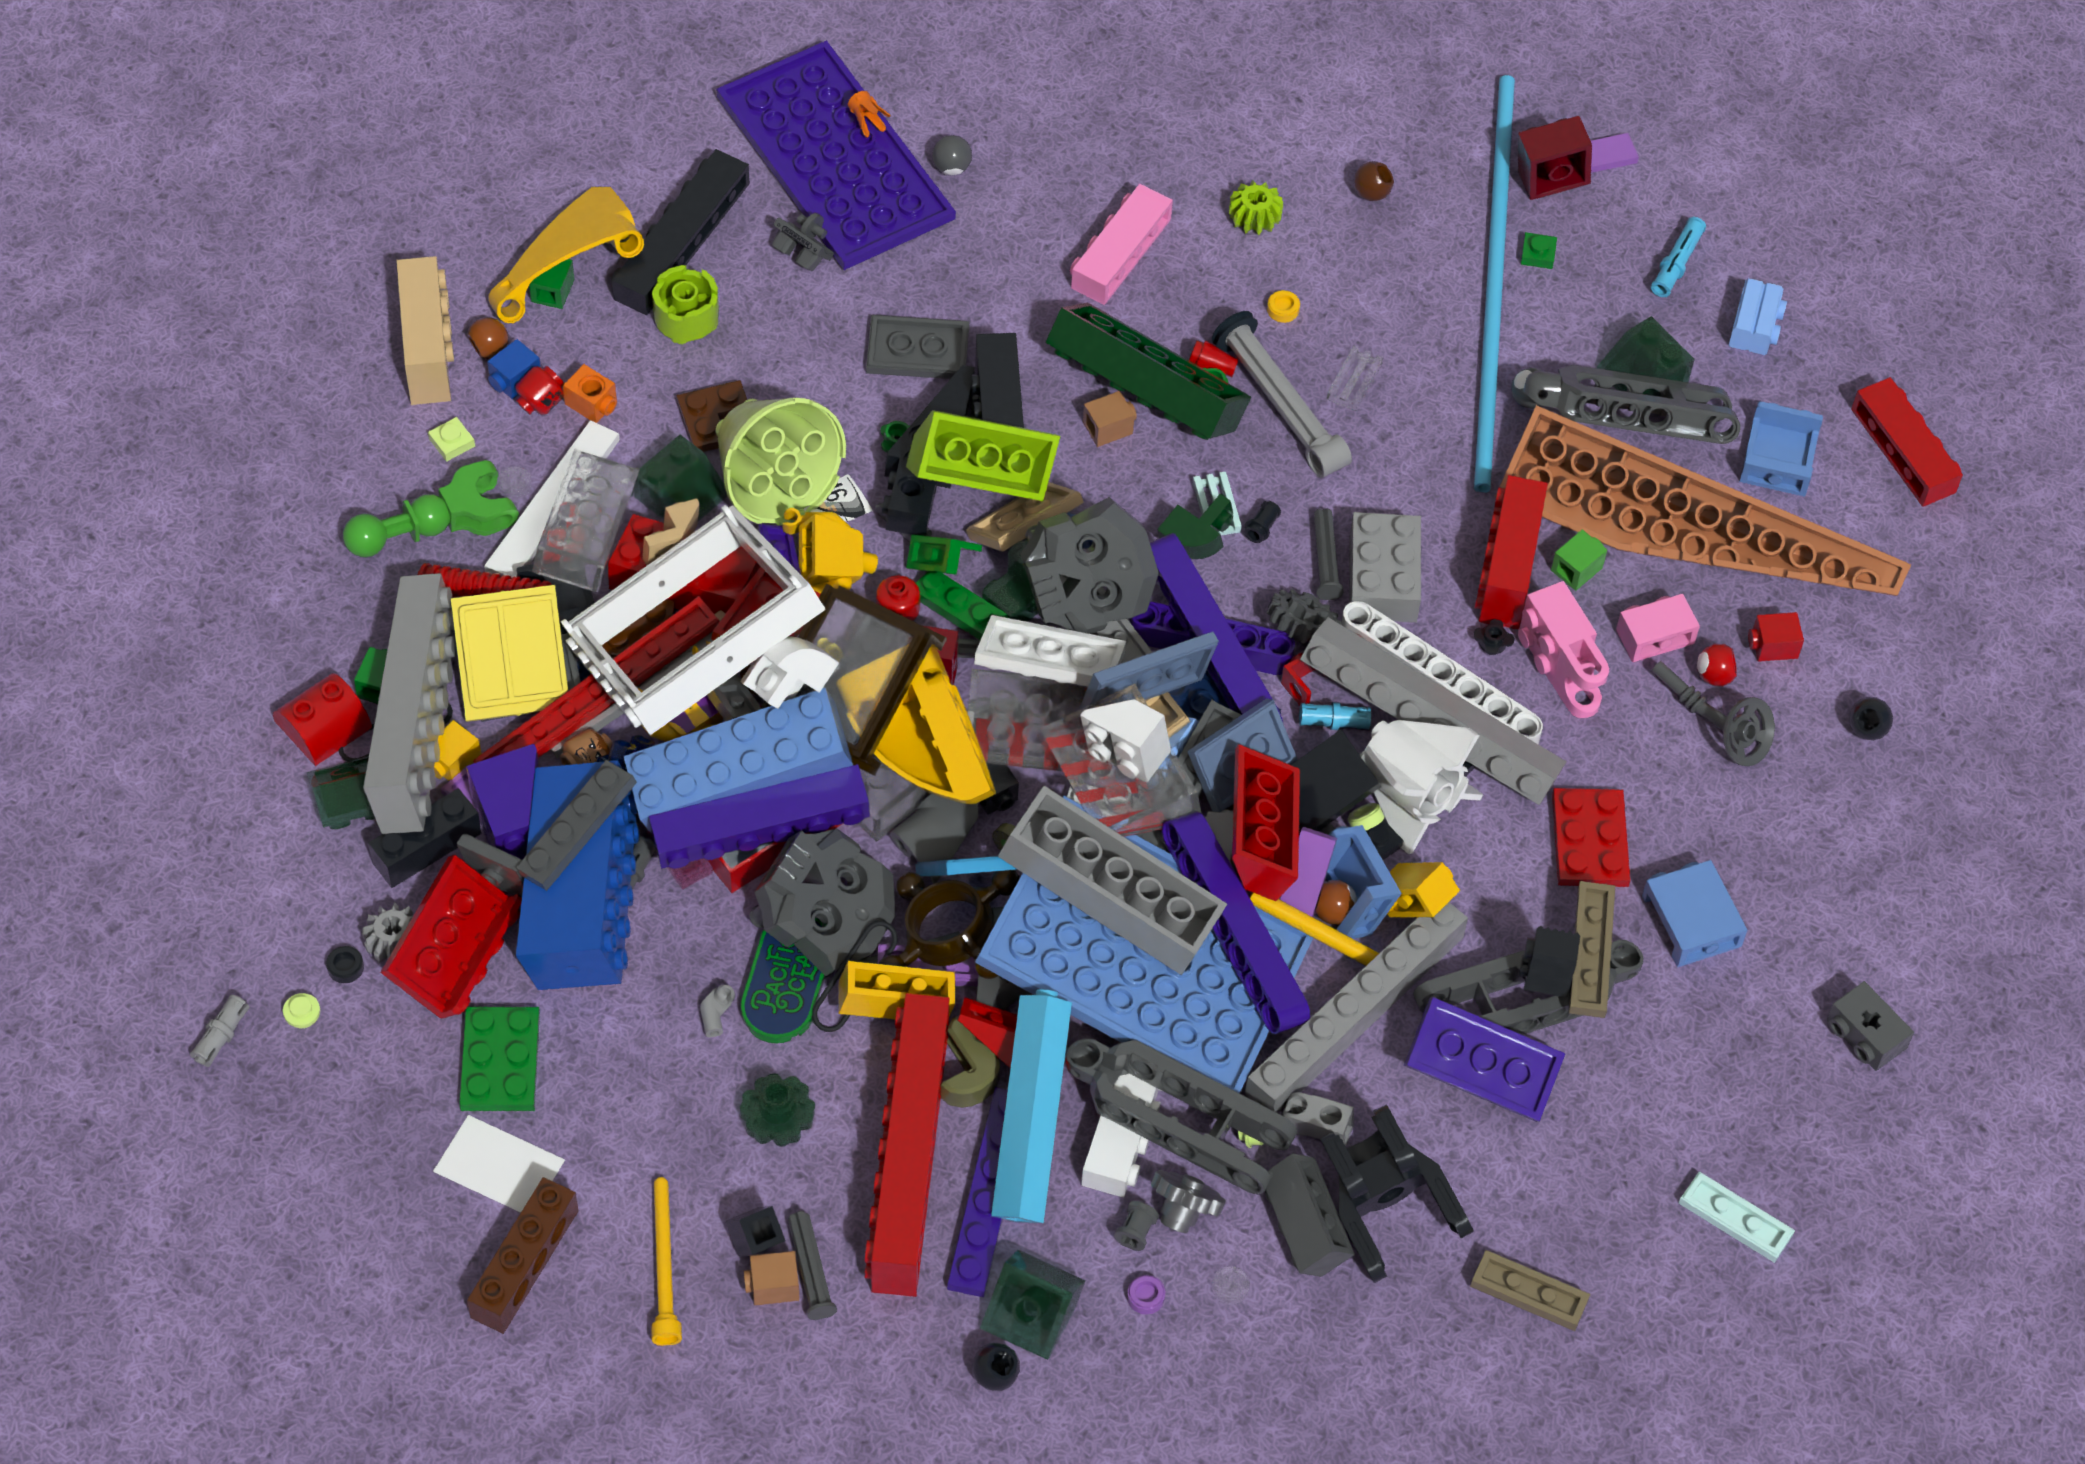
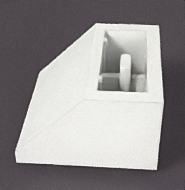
(1127, 737)

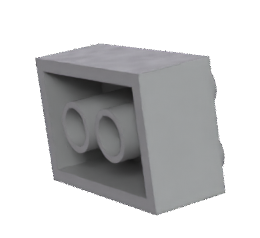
(1386, 564)

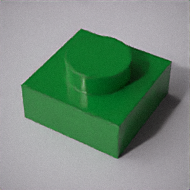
(1538, 250)

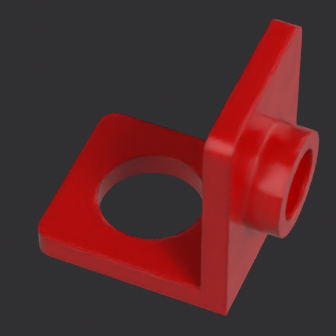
(1291, 675)

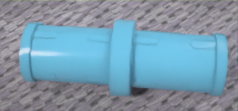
(1335, 716)

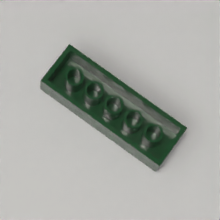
(1147, 370)

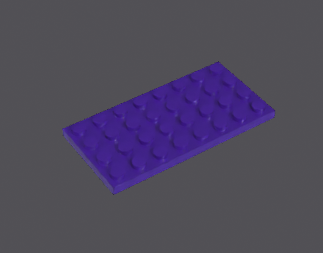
(812, 143)

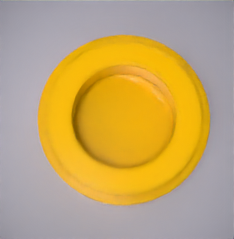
(1283, 306)

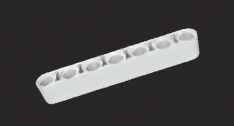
(1432, 663)

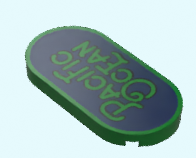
(780, 991)

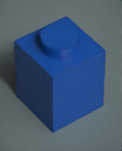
(510, 366)

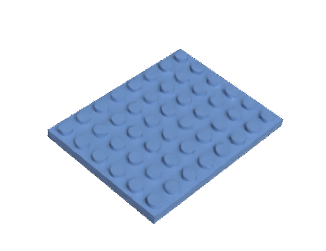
(1127, 993)

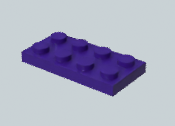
(1484, 1059)

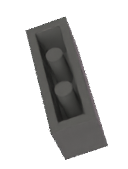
(1307, 1216)

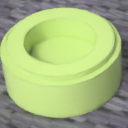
(1366, 815)

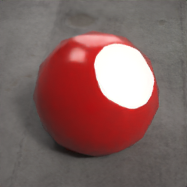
(1717, 665)

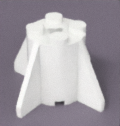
(1419, 773)

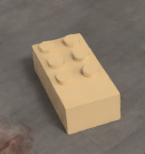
(425, 329)

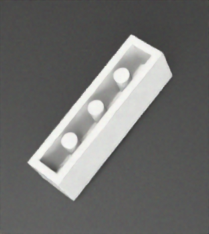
(1114, 1148)

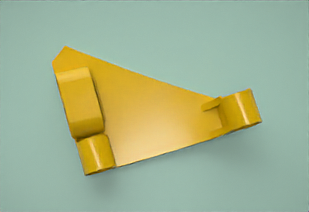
(587, 222)

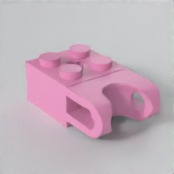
(1564, 646)

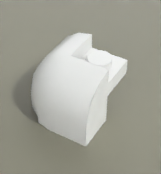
(786, 668)

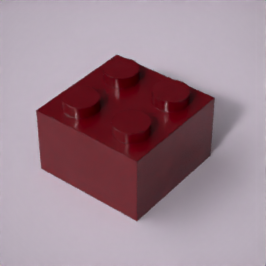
(1554, 157)

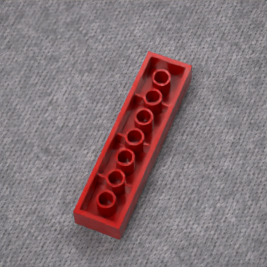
(907, 1145)

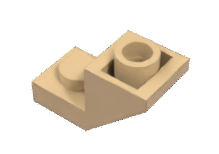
(679, 523)

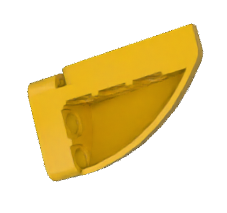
(934, 739)

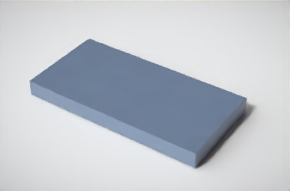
(1156, 671)

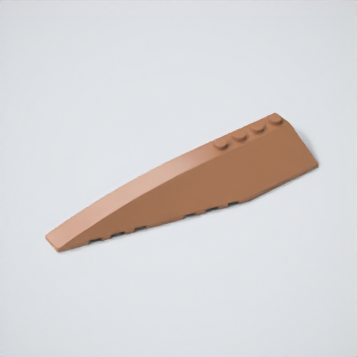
(1676, 514)

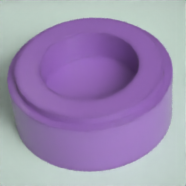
(1146, 1294)

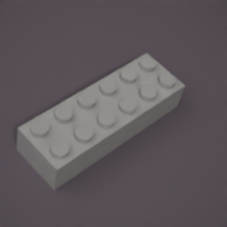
(1112, 880)

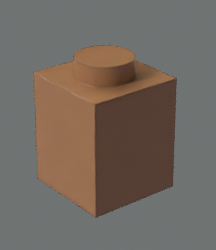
(1109, 418)
(772, 1278)

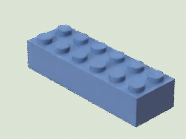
(740, 755)

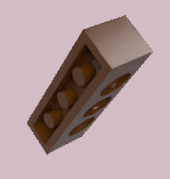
(522, 1255)

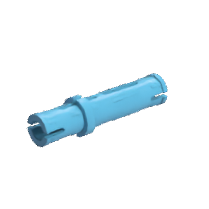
(1674, 266)

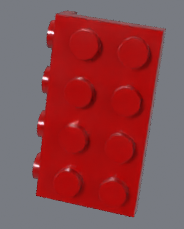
(451, 939)

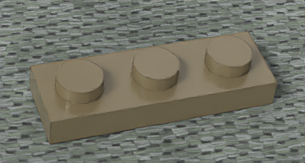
(1530, 1290)

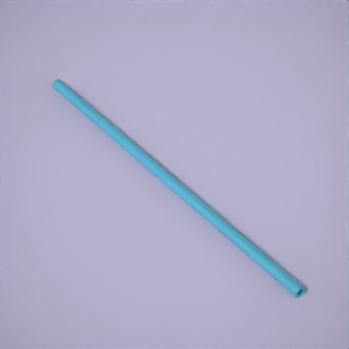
(1494, 286)

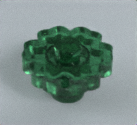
(777, 1110)

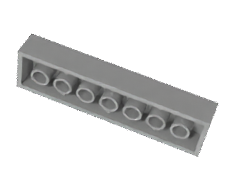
(411, 705)

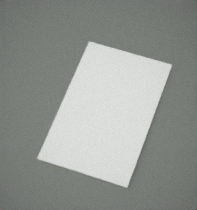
(496, 1163)

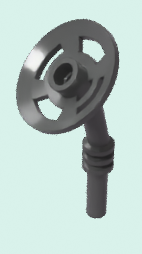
(1738, 729)

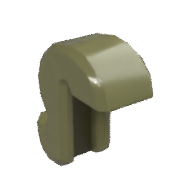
(980, 1068)

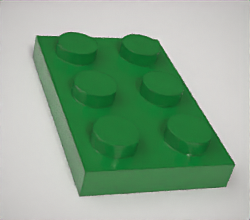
(500, 1059)

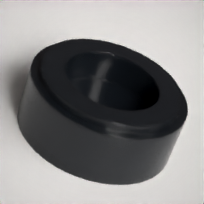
(345, 964)

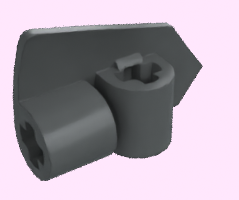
(935, 830)

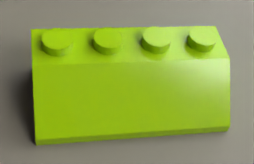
(983, 455)

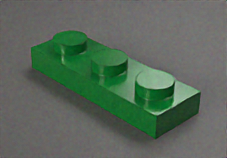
(956, 603)

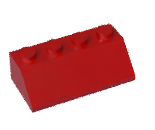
(1265, 822)

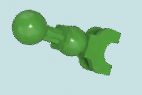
(428, 515)

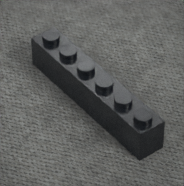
(681, 228)

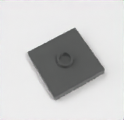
(492, 864)

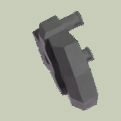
(1117, 559)
(790, 906)

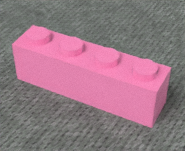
(1121, 243)

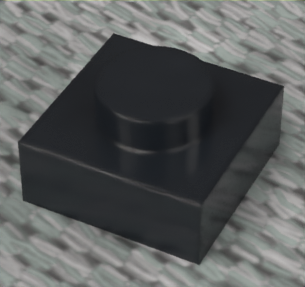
(1385, 839)

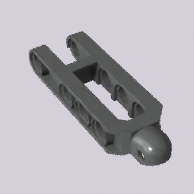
(1681, 402)
(1502, 973)
(1104, 1065)

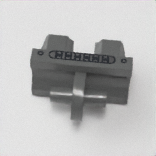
(790, 235)

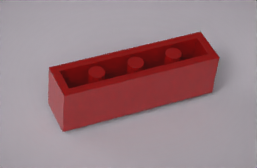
(1907, 441)

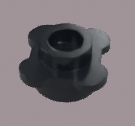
(1493, 645)

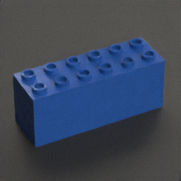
(581, 922)

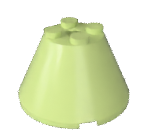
(779, 456)

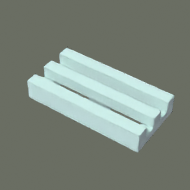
(1211, 482)

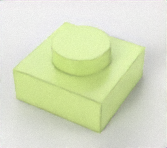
(451, 439)

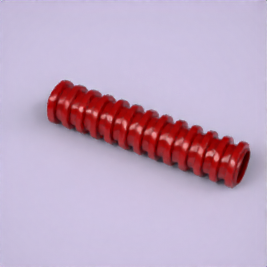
(470, 583)

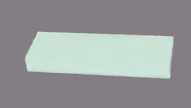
(1736, 1217)

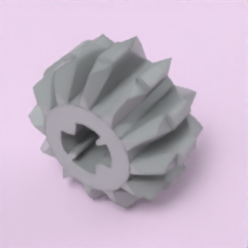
(380, 928)

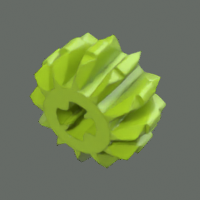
(1255, 207)

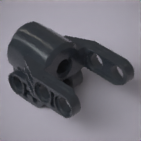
(1380, 1175)

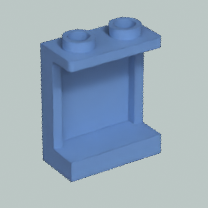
(1781, 448)
(1361, 867)
(1696, 912)

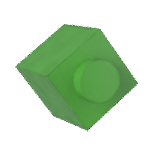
(1579, 559)

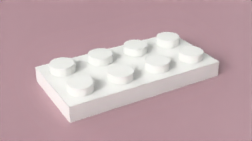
(1046, 651)

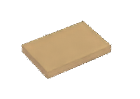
(1010, 522)

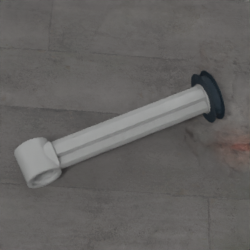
(1324, 452)

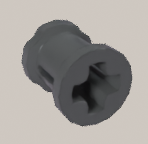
(1136, 1225)

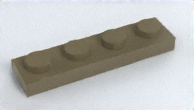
(1592, 970)

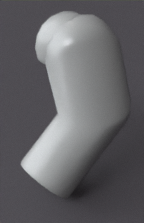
(713, 1007)

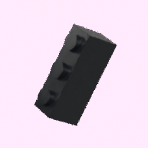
(405, 854)

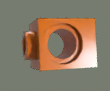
(590, 394)

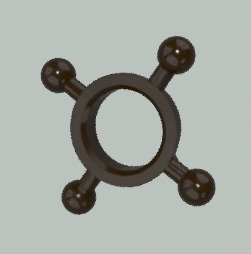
(966, 944)

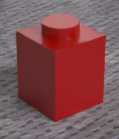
(1776, 637)

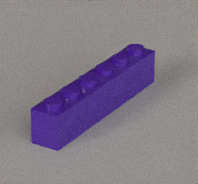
(759, 817)

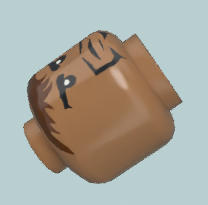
(585, 747)

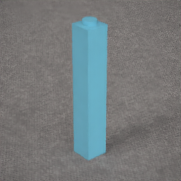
(1031, 1107)

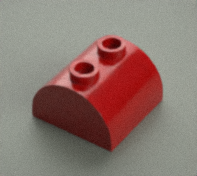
(323, 718)

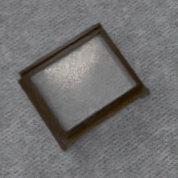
(875, 667)

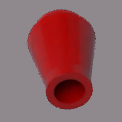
(1209, 356)

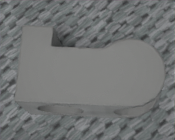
(1319, 1116)

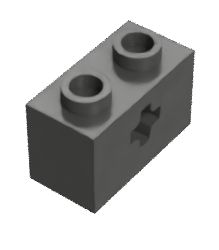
(1869, 1026)

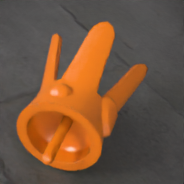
(865, 105)

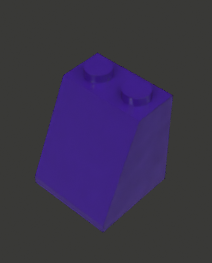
(503, 797)

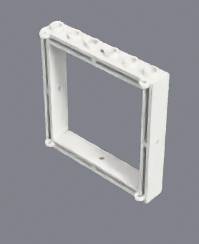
(721, 657)

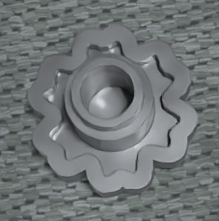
(1185, 1199)

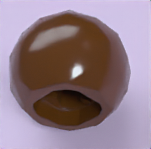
(1373, 181)

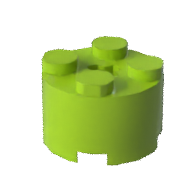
(685, 304)

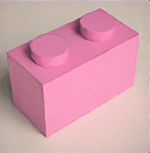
(1657, 627)

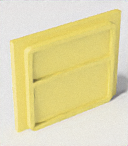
(509, 652)

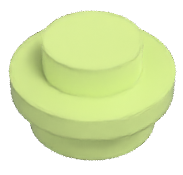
(301, 1010)

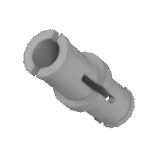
(219, 1030)

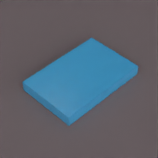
(962, 866)

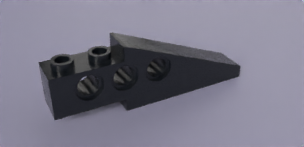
(913, 497)

